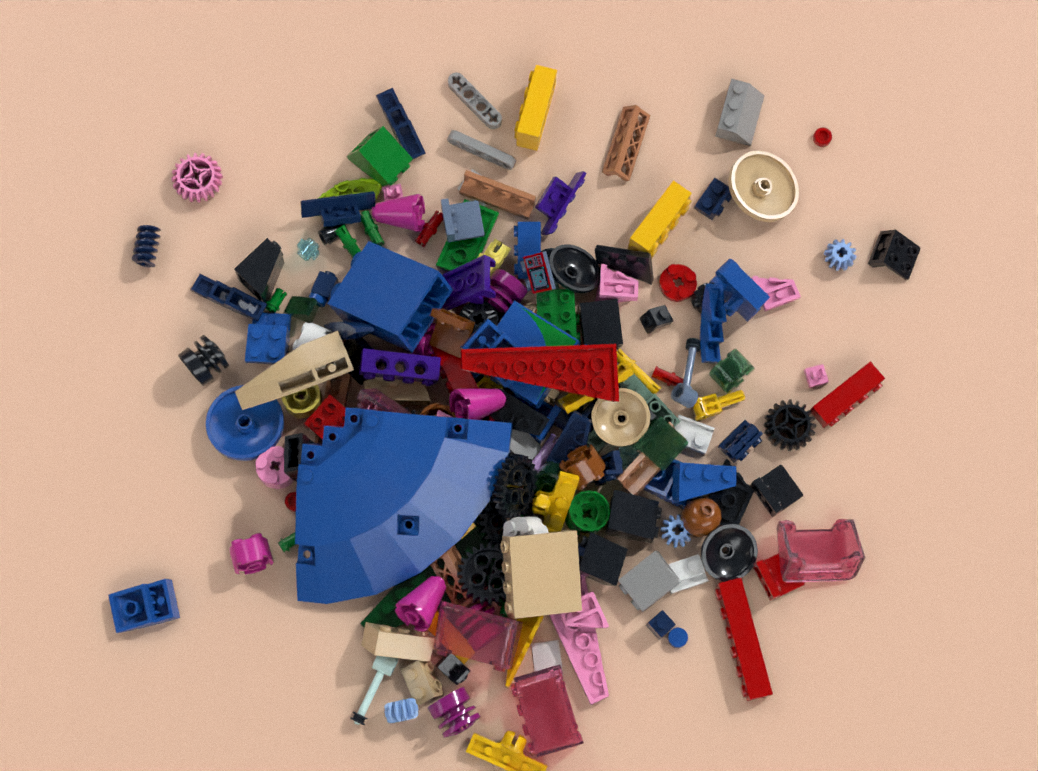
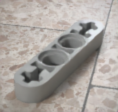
(472, 102)
(481, 149)

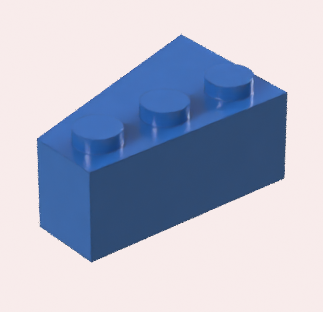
(528, 243)
(695, 480)

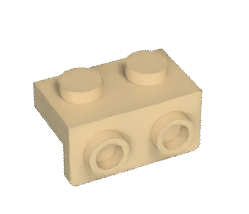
(422, 681)

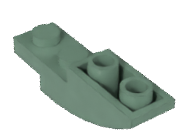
(652, 400)

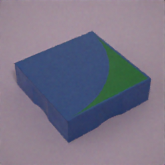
(531, 330)

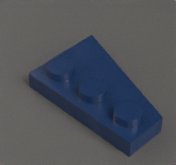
(573, 436)

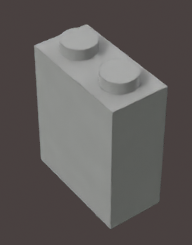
(649, 581)

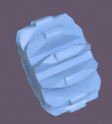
(833, 256)
(671, 535)
(401, 710)

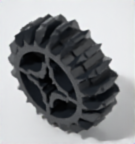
(787, 417)

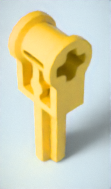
(712, 405)

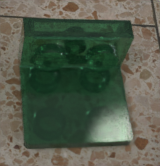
(661, 443)

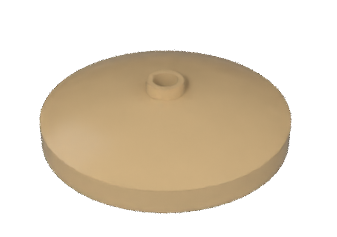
(763, 186)

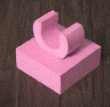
(392, 192)
(816, 376)

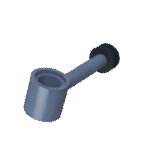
(683, 392)

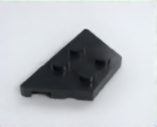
(733, 500)

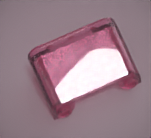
(819, 553)
(477, 635)

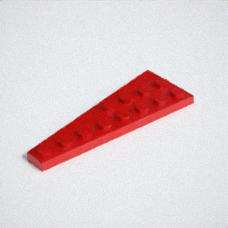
(571, 369)

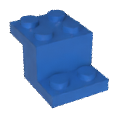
(268, 338)

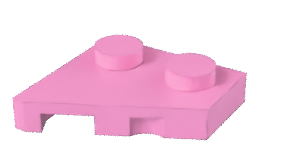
(617, 285)
(780, 291)
(589, 617)

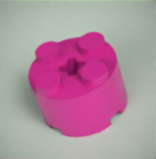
(250, 554)

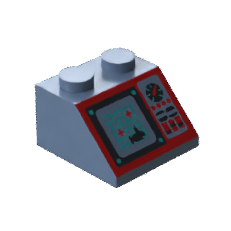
(538, 272)

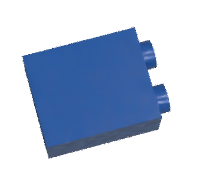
(390, 295)

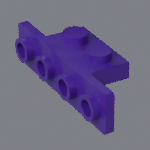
(556, 199)

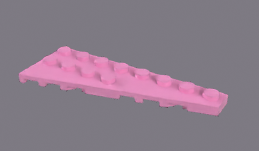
(584, 654)

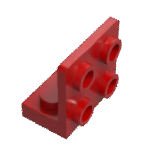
(327, 414)
(771, 580)

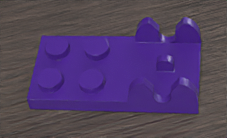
(470, 282)

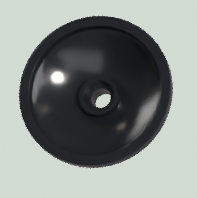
(574, 268)
(738, 557)

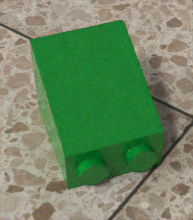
(380, 157)

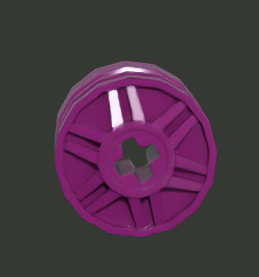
(506, 289)
(454, 712)

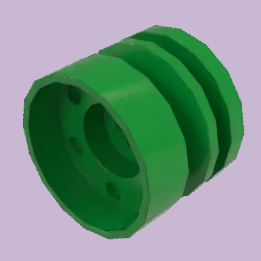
(594, 505)

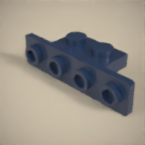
(338, 209)

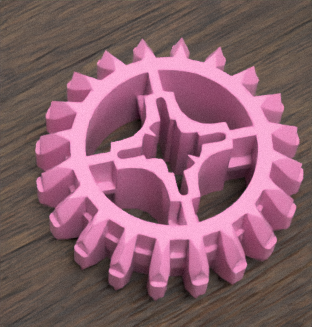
(204, 174)

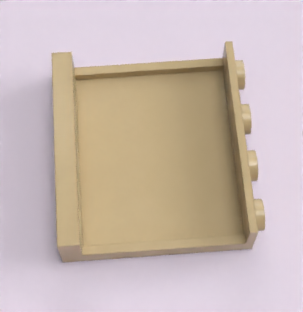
(541, 574)

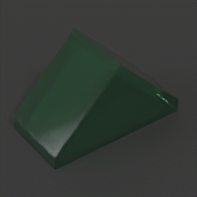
(302, 308)

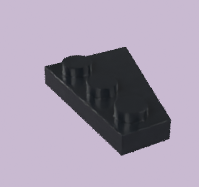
(629, 262)
(521, 416)

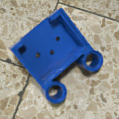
(739, 290)

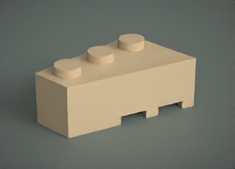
(401, 392)
(397, 642)

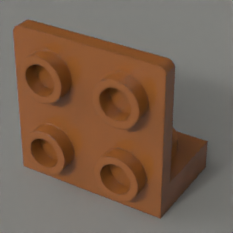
(450, 331)

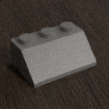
(740, 113)

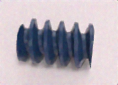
(144, 245)

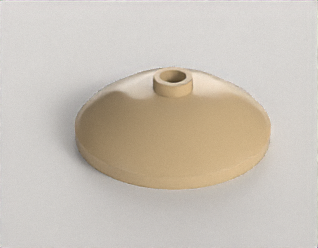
(636, 414)

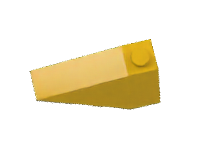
(527, 634)

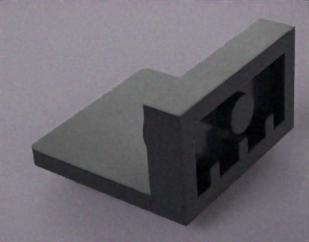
(895, 252)
(776, 490)

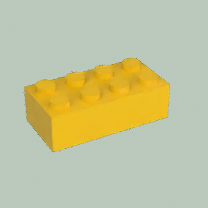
(535, 107)
(661, 219)

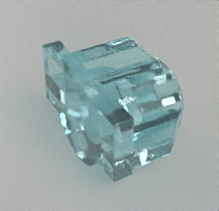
(628, 455)

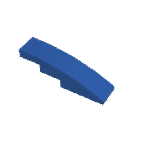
(712, 317)

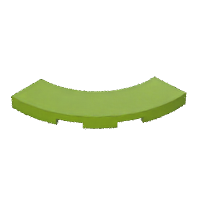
(353, 187)

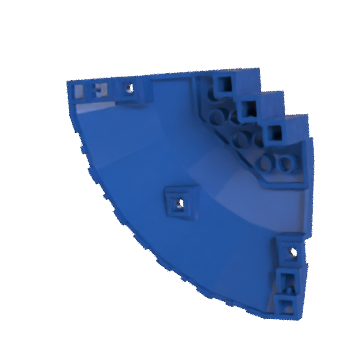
(373, 480)

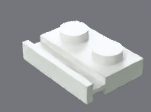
(696, 434)
(689, 572)

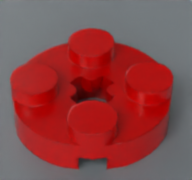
(668, 287)

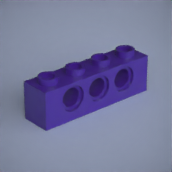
(429, 364)

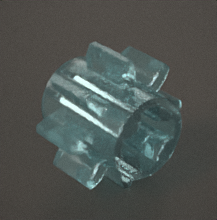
(308, 249)

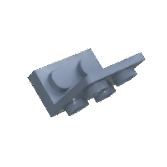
(462, 220)

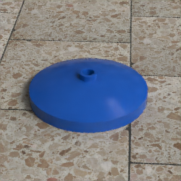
(228, 431)

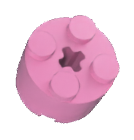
(266, 472)

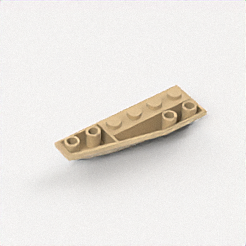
(298, 370)

